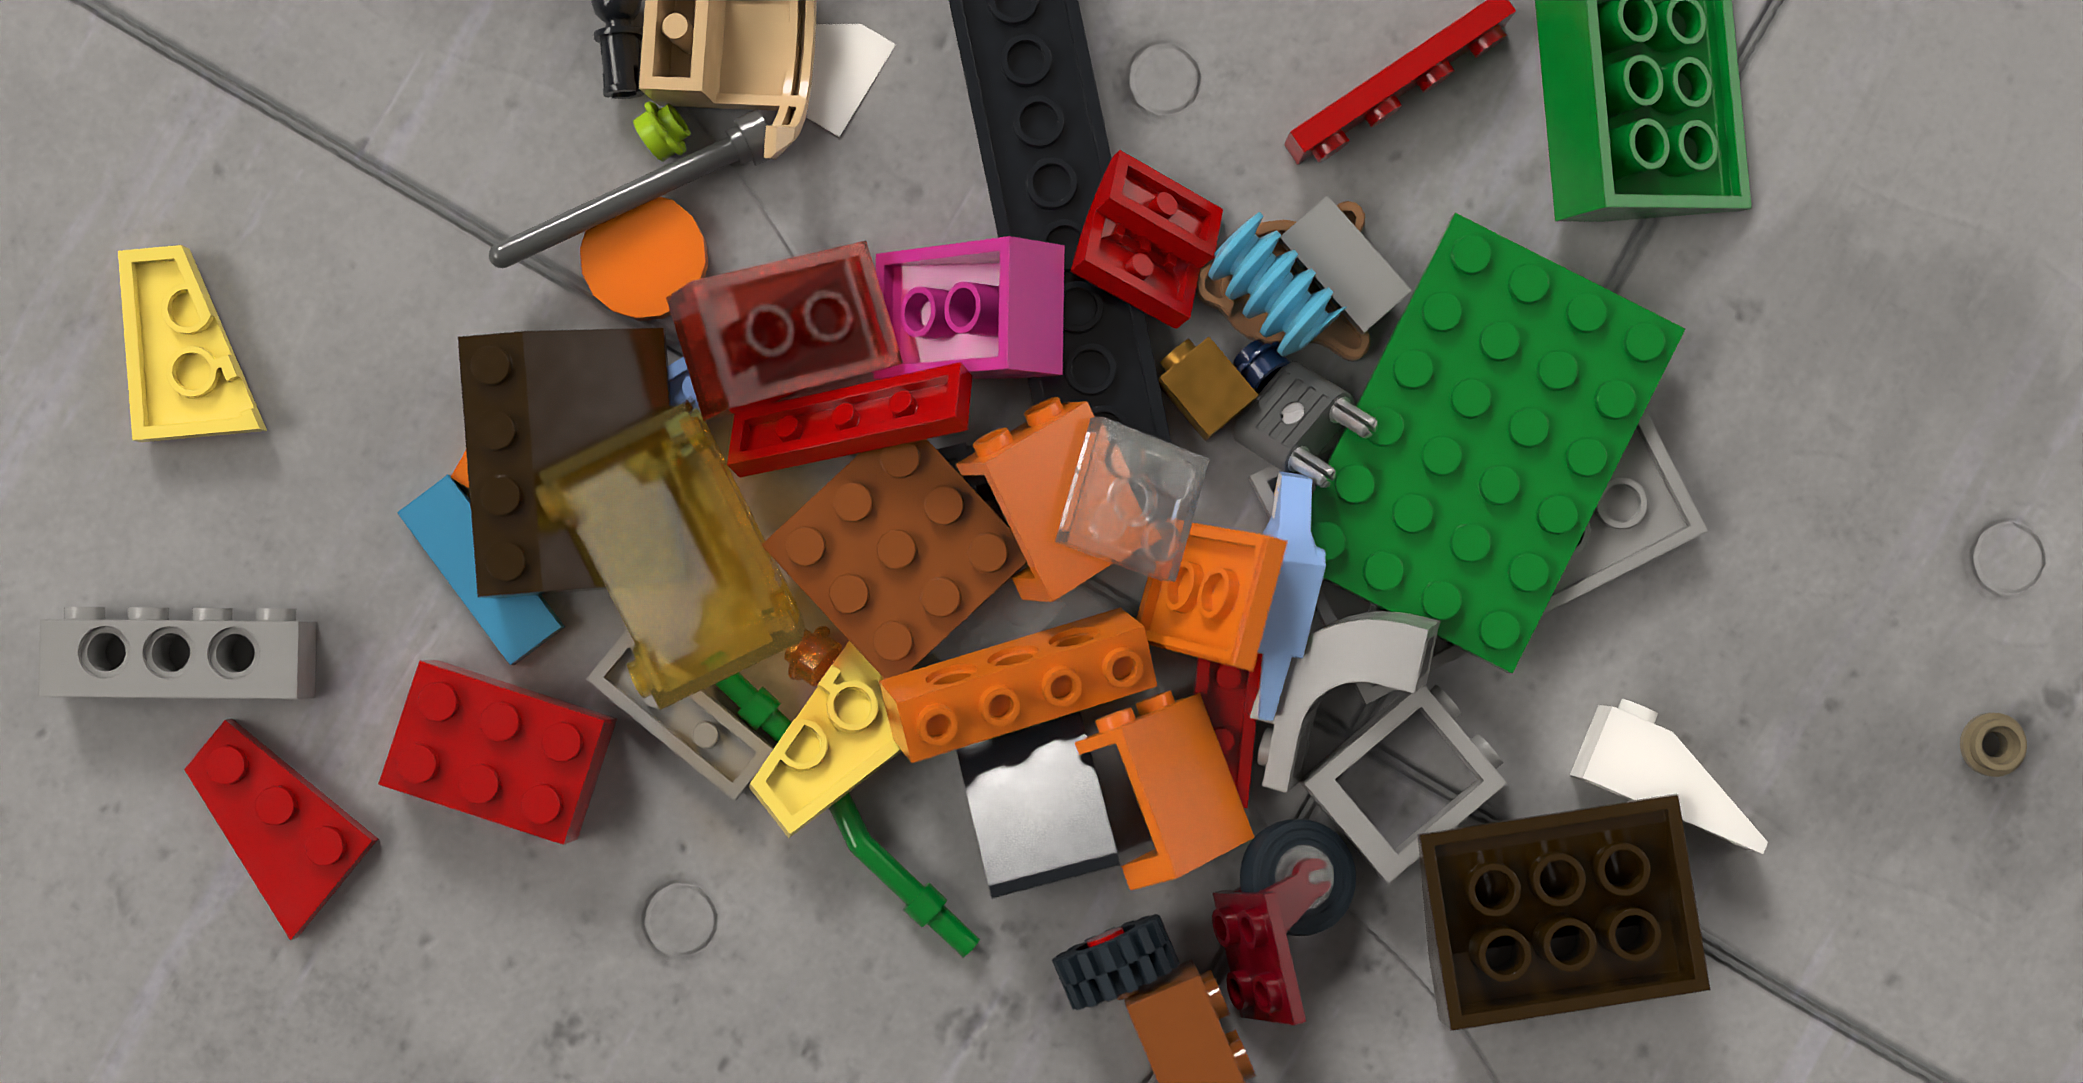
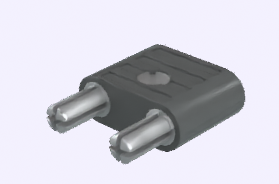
(1297, 419)

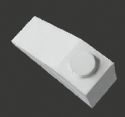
(1643, 760)

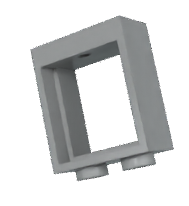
(1351, 821)

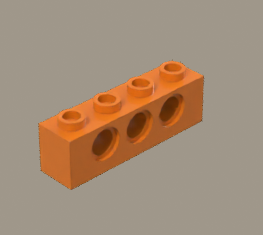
(1017, 684)

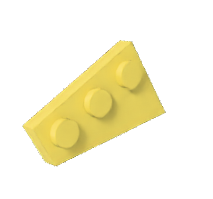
(177, 352)
(829, 745)

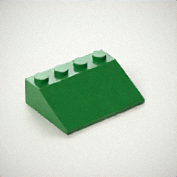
(1642, 108)

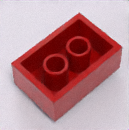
(497, 751)

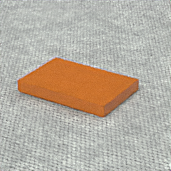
(1218, 596)

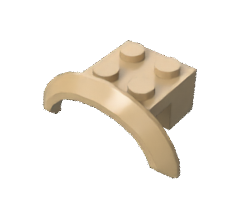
(732, 59)

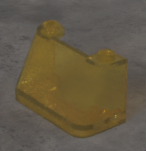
(675, 552)

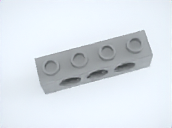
(77, 665)

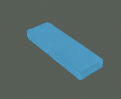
(444, 529)

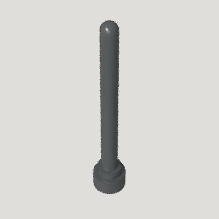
(743, 143)

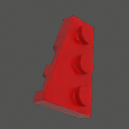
(278, 824)

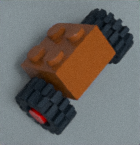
(1167, 1001)

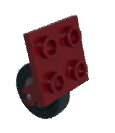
(1292, 883)

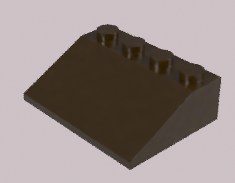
(528, 407)
(1561, 913)

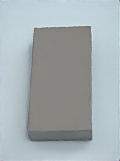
(1345, 264)

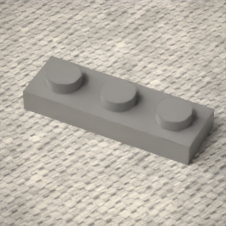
(694, 727)

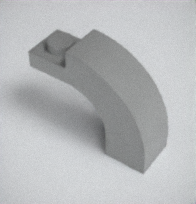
(1363, 647)

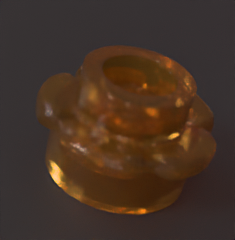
(812, 656)

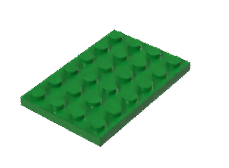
(1489, 440)

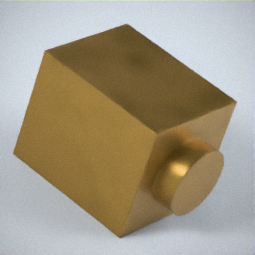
(1204, 386)

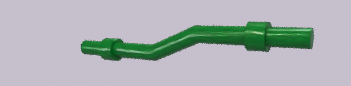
(922, 901)

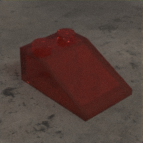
(783, 329)

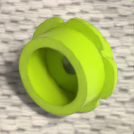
(662, 130)

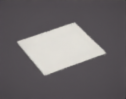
(843, 71)

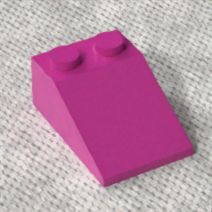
(978, 305)

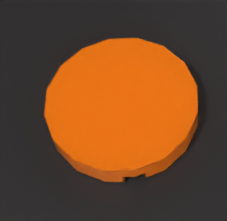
(643, 258)

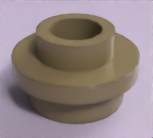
(2011, 749)

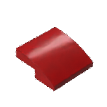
(1147, 240)

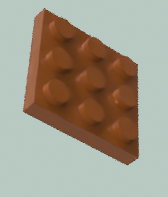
(897, 553)

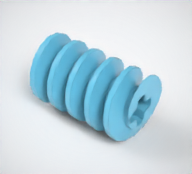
(1272, 287)

